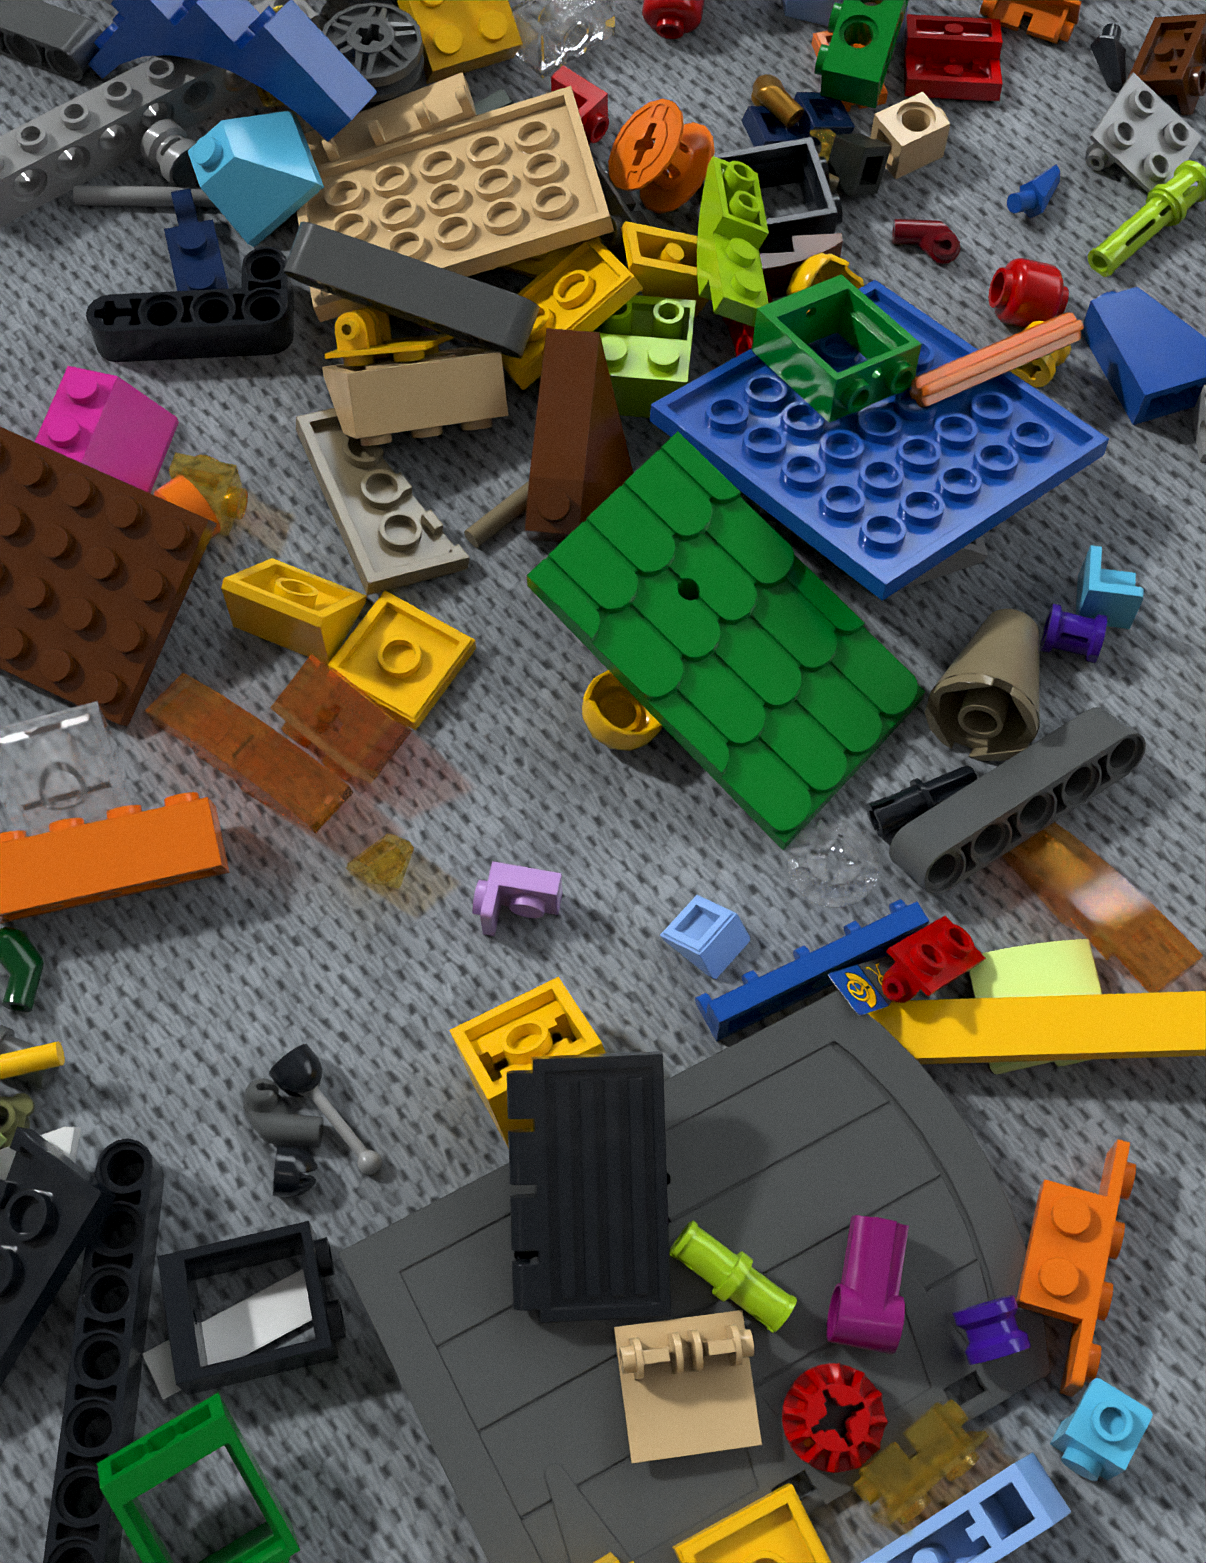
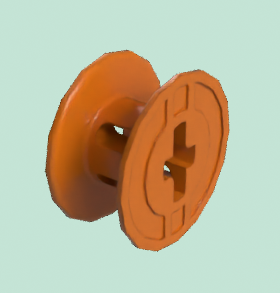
(678, 147)

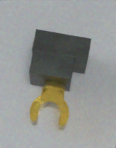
(854, 159)

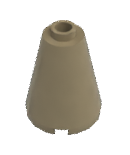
(991, 690)

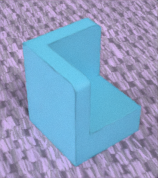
(1107, 592)

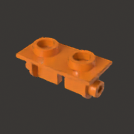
(1050, 18)

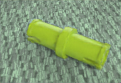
(732, 1276)

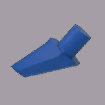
(1035, 194)

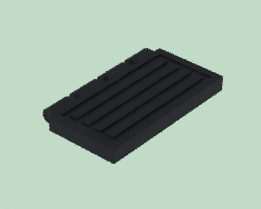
(597, 1187)

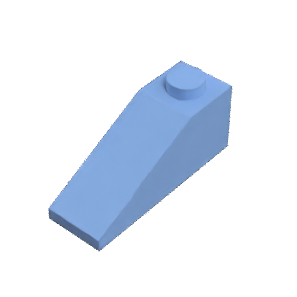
(985, 1521)

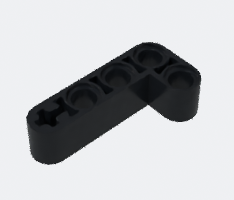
(200, 322)

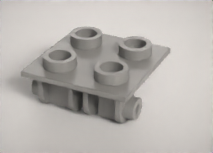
(1141, 136)

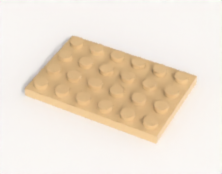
(468, 192)

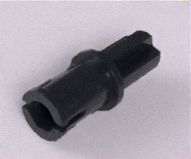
(904, 806)

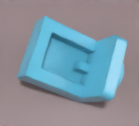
(1101, 1432)

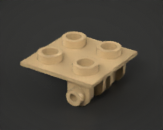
(687, 1386)

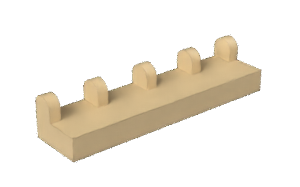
(397, 119)

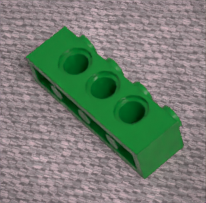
(859, 73)

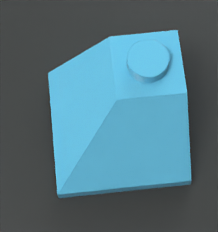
(256, 171)

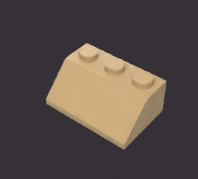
(418, 395)

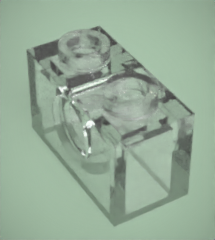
(561, 30)

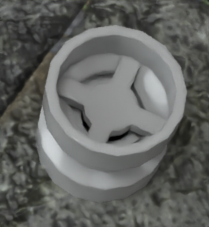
(166, 149)

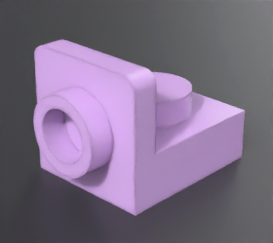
(524, 889)

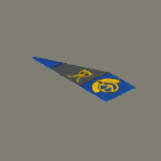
(863, 984)

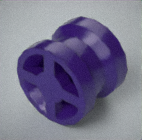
(991, 1329)

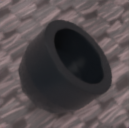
(287, 1170)

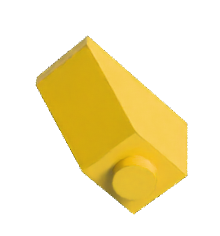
(663, 262)

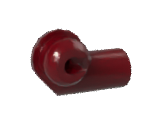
(930, 235)

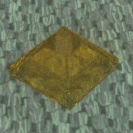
(383, 861)

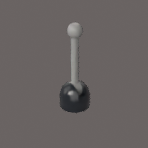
(299, 1076)

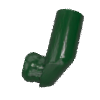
(24, 967)

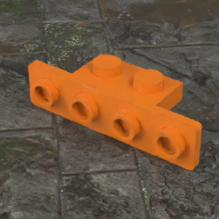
(1069, 1259)

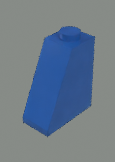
(1145, 353)

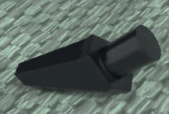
(1111, 56)

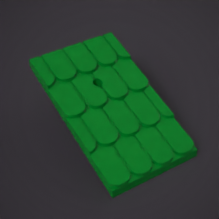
(727, 638)

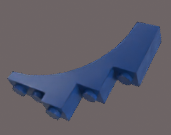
(269, 49)

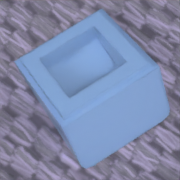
(707, 935)

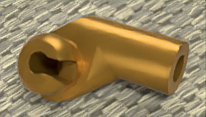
(770, 93)

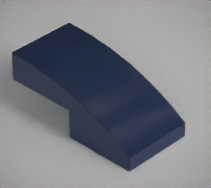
(819, 113)

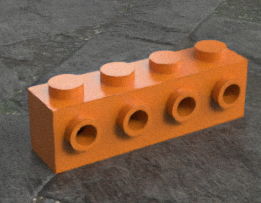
(110, 857)

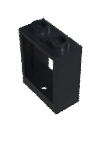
(788, 164)
(184, 1318)

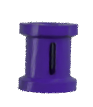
(1073, 633)

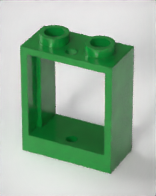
(839, 307)
(173, 1449)

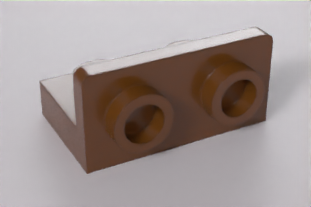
(1175, 59)

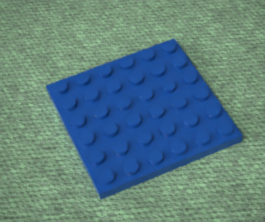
(895, 481)

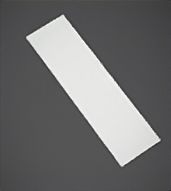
(240, 1328)

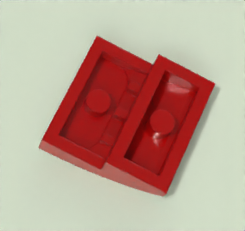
(952, 57)

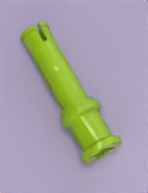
(1164, 206)

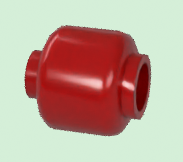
(673, 17)
(1027, 292)

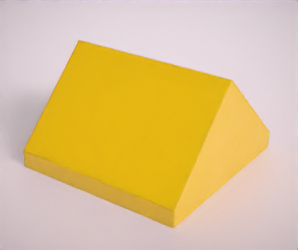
(292, 607)

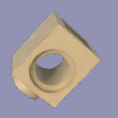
(914, 131)

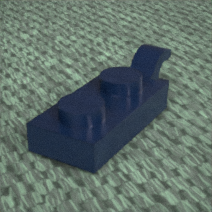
(194, 248)

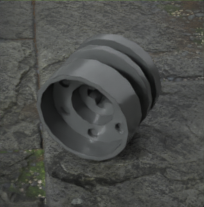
(382, 46)

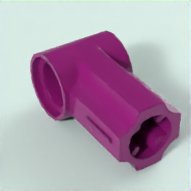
(867, 1302)

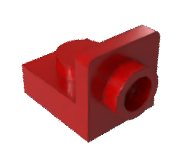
(590, 100)

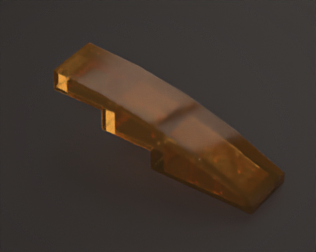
(249, 752)
(1103, 907)

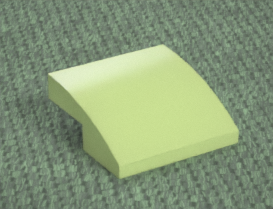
(1036, 970)

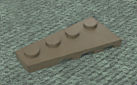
(374, 509)

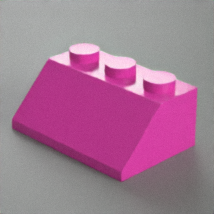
(108, 427)

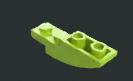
(729, 241)

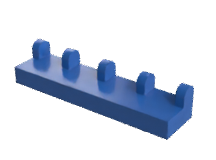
(808, 972)

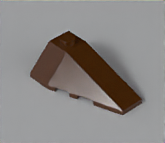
(577, 437)

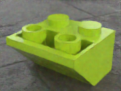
(648, 350)

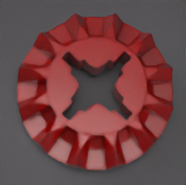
(805, 1407)

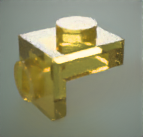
(217, 483)

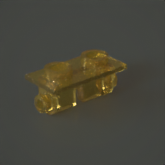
(902, 1482)

